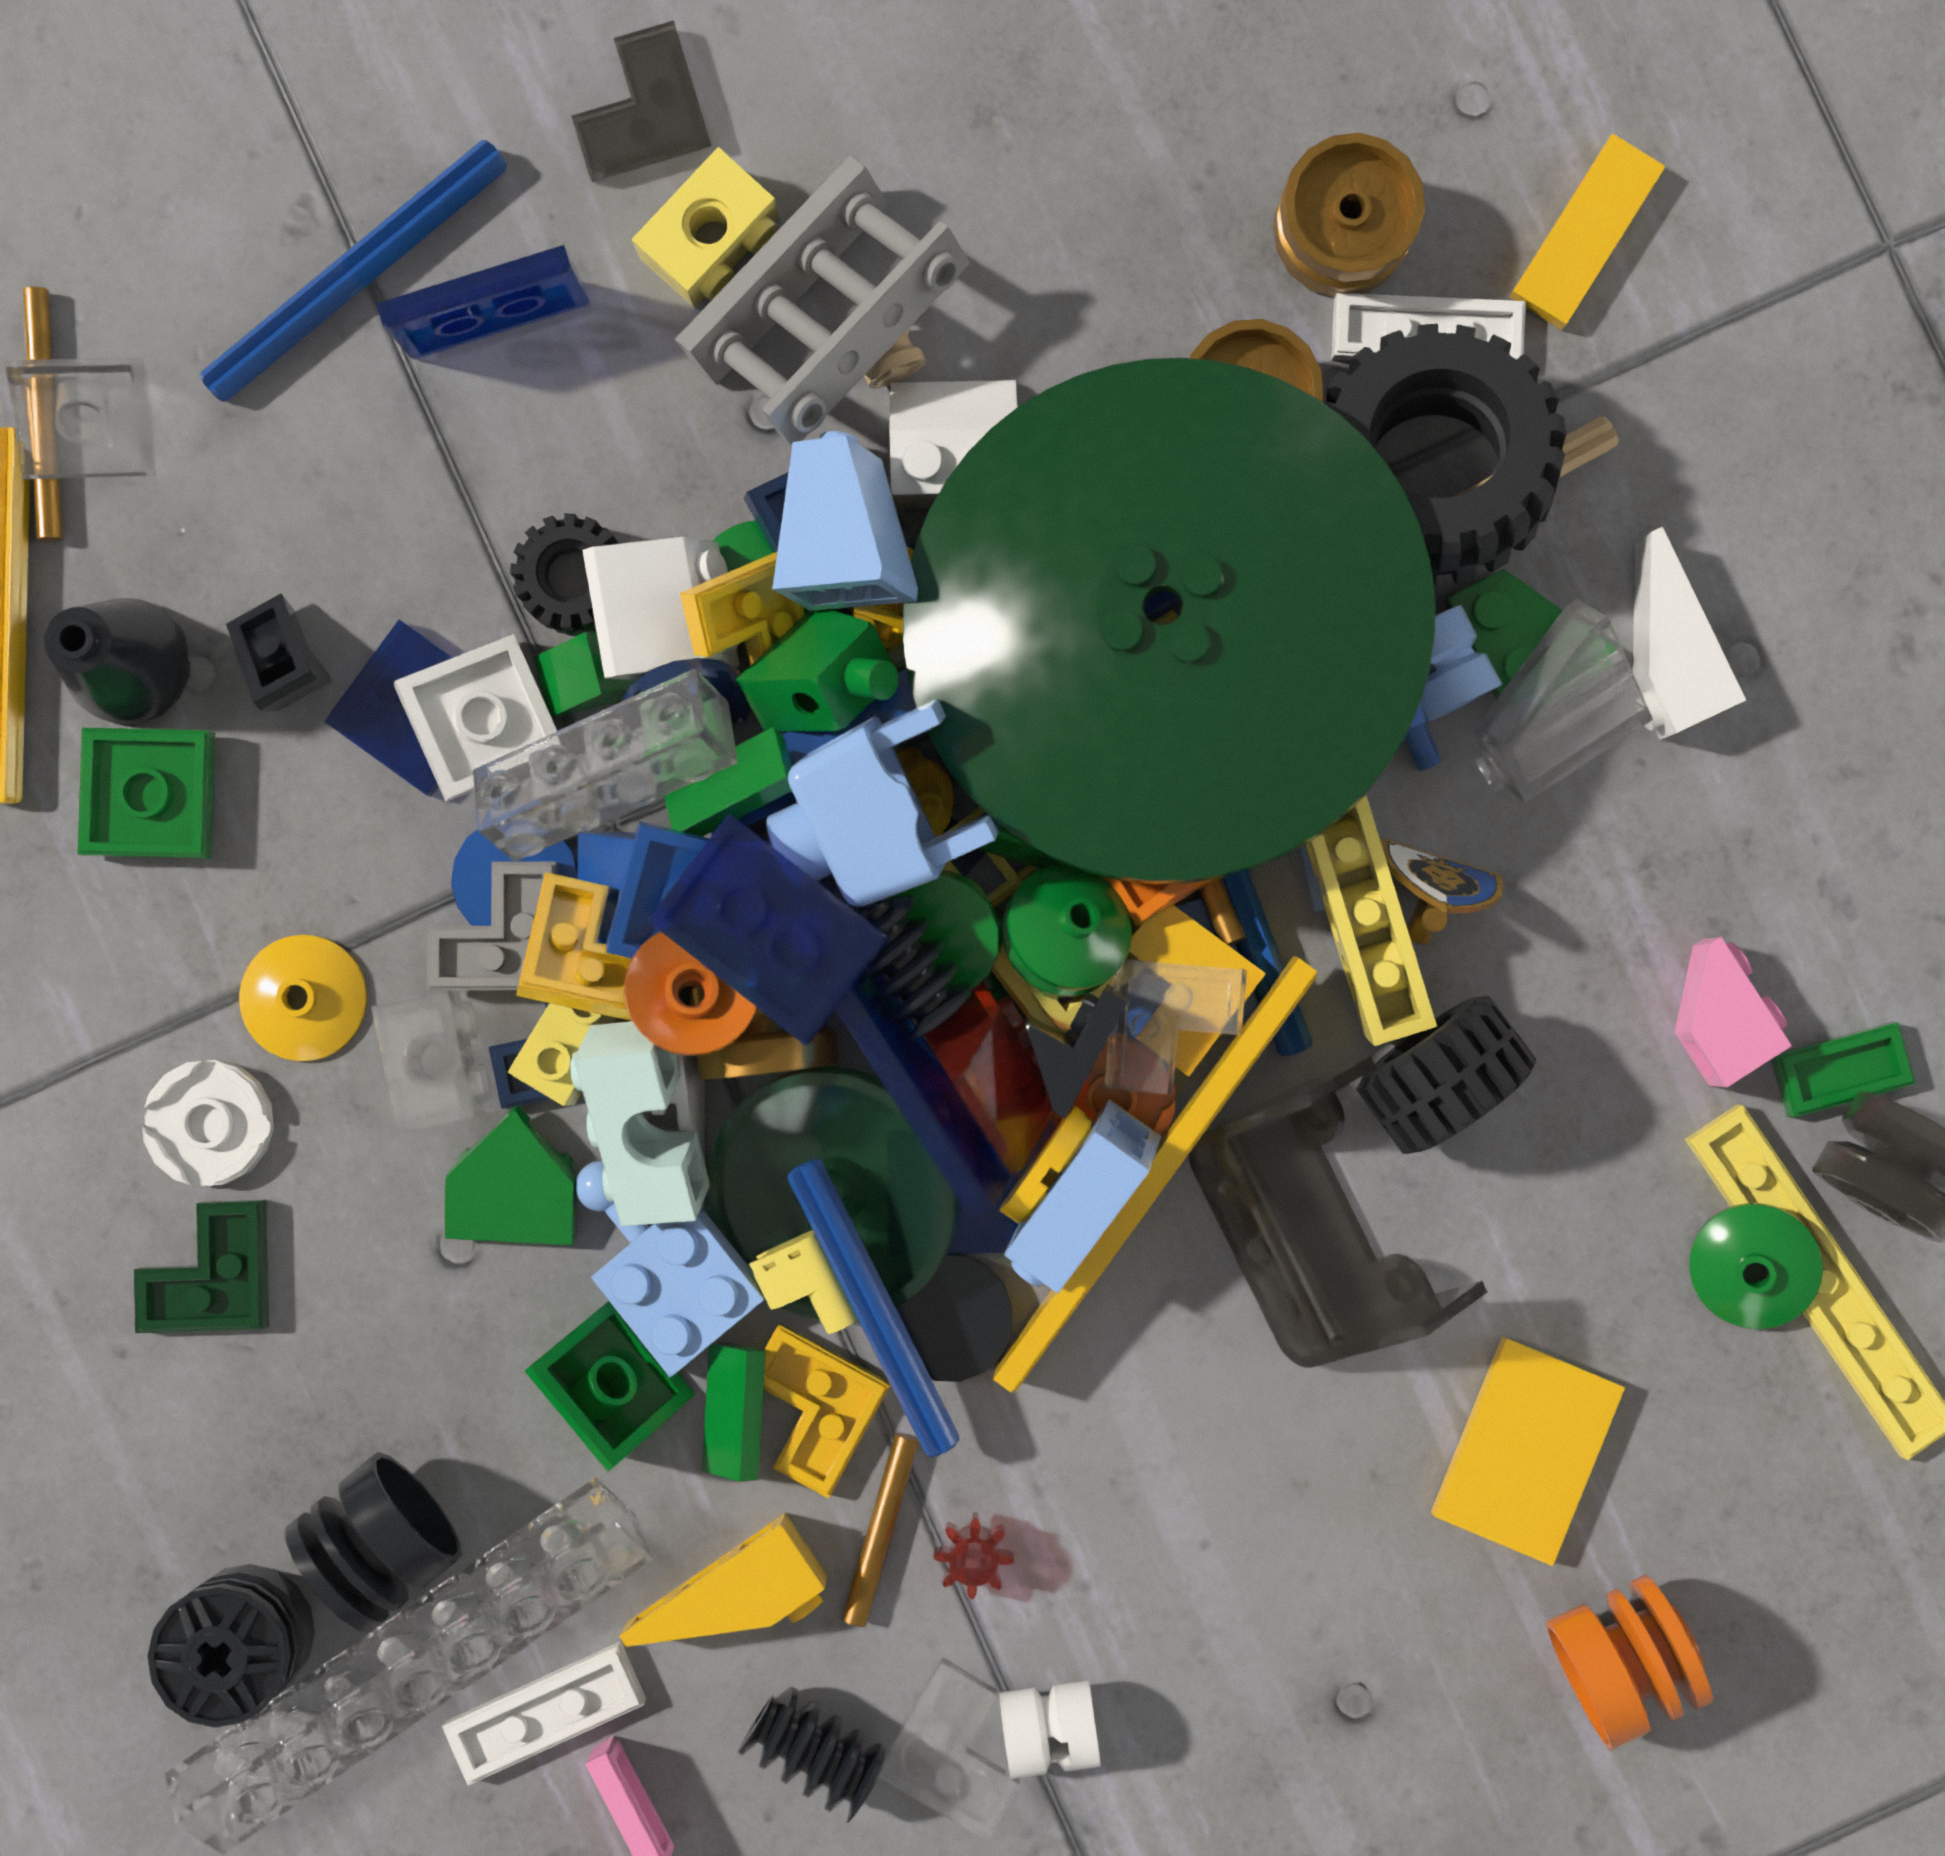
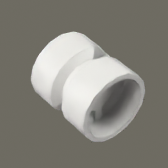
(1049, 1729)

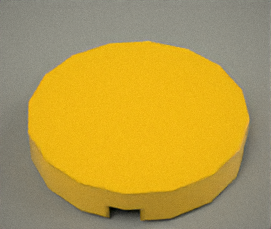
(1047, 1165)

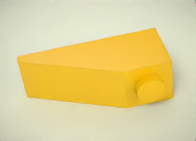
(742, 1590)

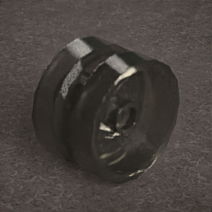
(1895, 1170)

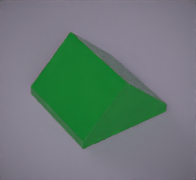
(608, 1386)

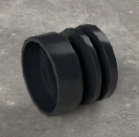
(372, 1542)
(262, 1623)

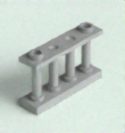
(788, 266)

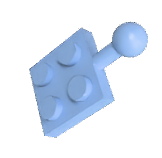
(673, 1281)

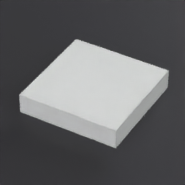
(474, 711)

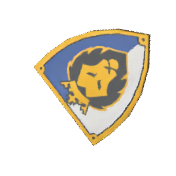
(1441, 885)

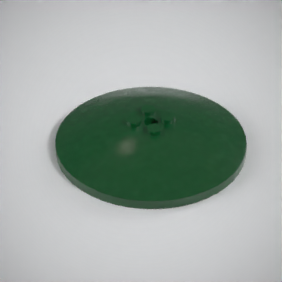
(1193, 737)

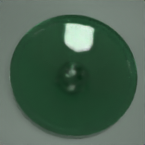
(871, 1155)

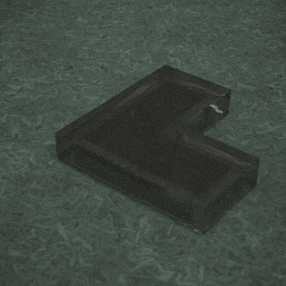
(657, 120)

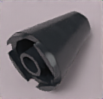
(119, 658)

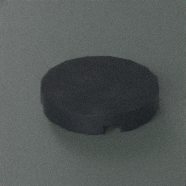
(959, 1319)

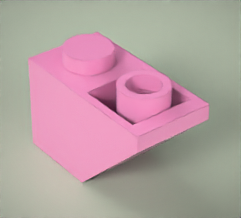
(1724, 1018)

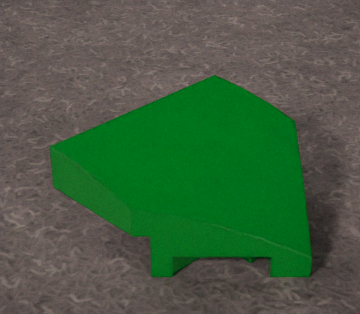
(512, 1188)

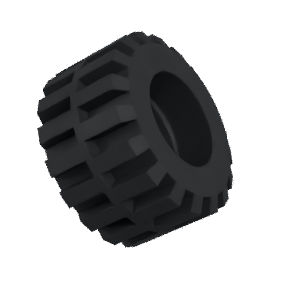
(1446, 1075)

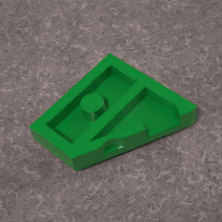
(1507, 621)

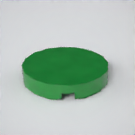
(962, 921)

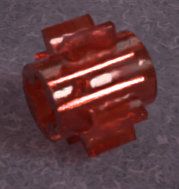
(988, 1565)

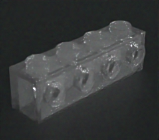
(604, 766)

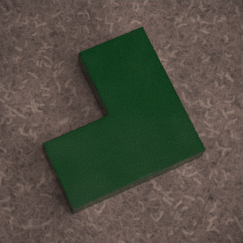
(225, 1287)

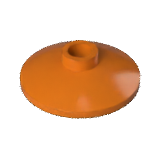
(652, 1000)

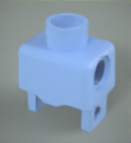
(864, 817)

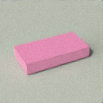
(628, 1800)

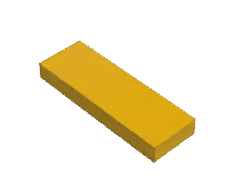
(1587, 231)

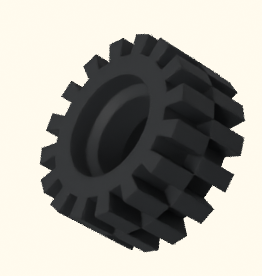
(533, 567)

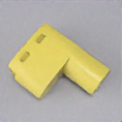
(801, 1270)

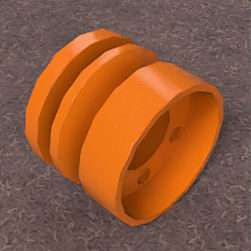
(1630, 1661)

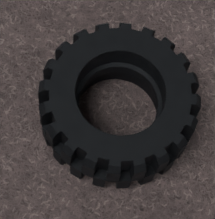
(1493, 394)

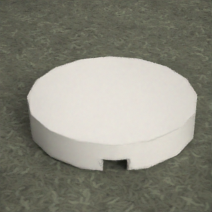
(207, 1123)

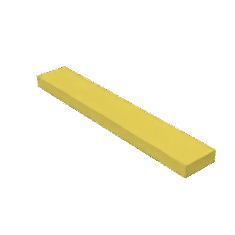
(1844, 1309)

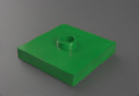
(146, 793)

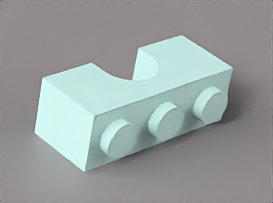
(646, 1170)

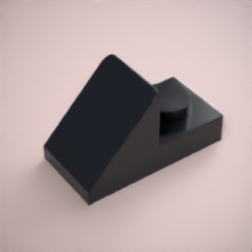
(275, 655)
(1068, 1062)

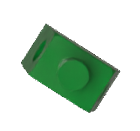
(819, 674)

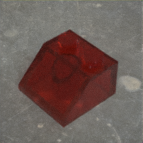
(995, 1074)

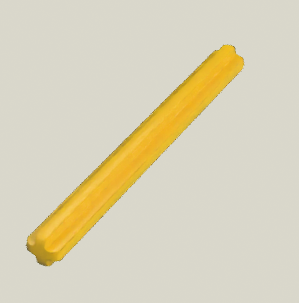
(13, 615)

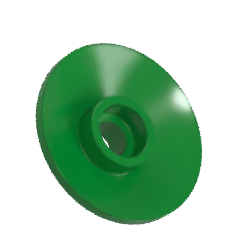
(1052, 943)
(1748, 1236)

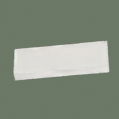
(1365, 318)
(544, 1713)

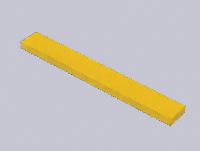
(1170, 1154)

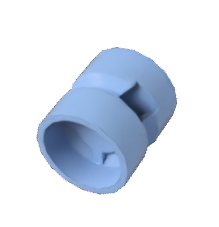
(1455, 671)

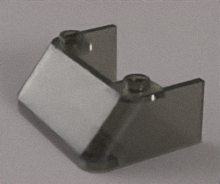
(1300, 1236)

